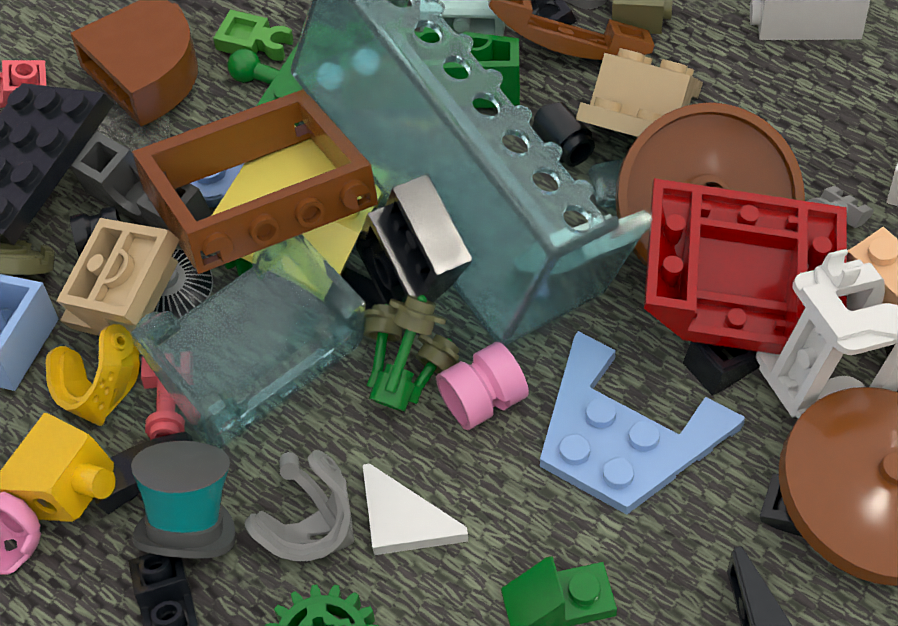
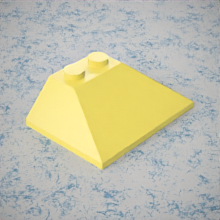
(285, 169)

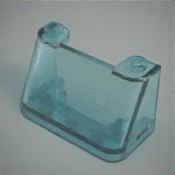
(254, 340)

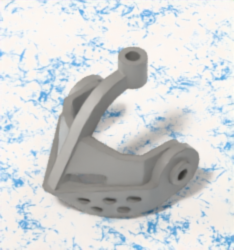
(332, 518)

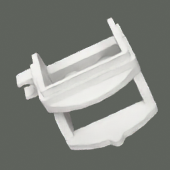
(830, 330)

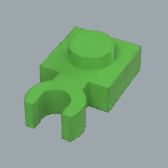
(253, 33)

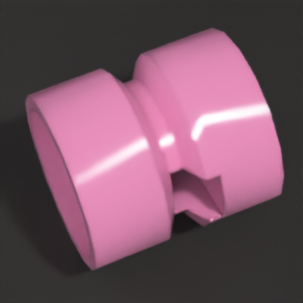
(487, 383)

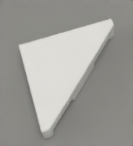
(404, 519)

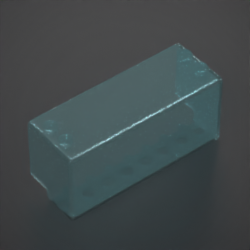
(418, 120)

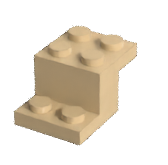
(635, 93)
(118, 276)

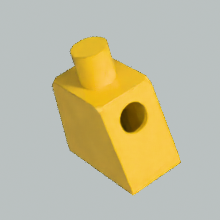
(58, 470)

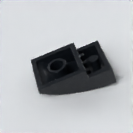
(412, 244)

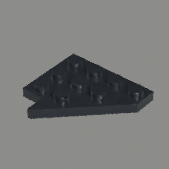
(38, 143)

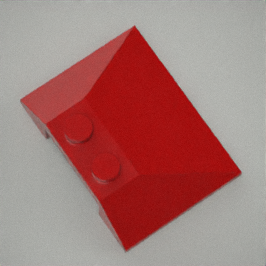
(729, 262)

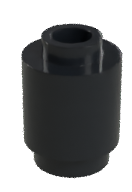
(559, 125)

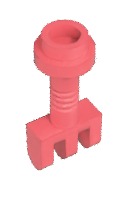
(165, 419)

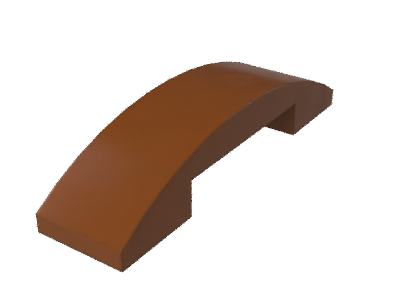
(569, 38)

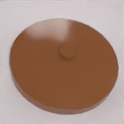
(710, 148)
(844, 481)

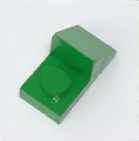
(559, 598)

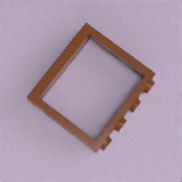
(272, 216)

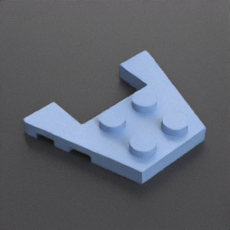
(614, 448)

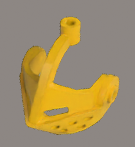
(113, 380)

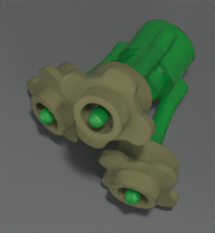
(386, 324)

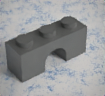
(111, 176)

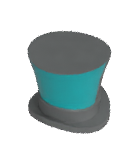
(183, 500)

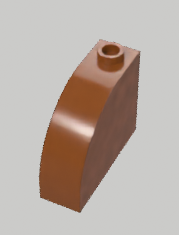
(140, 57)

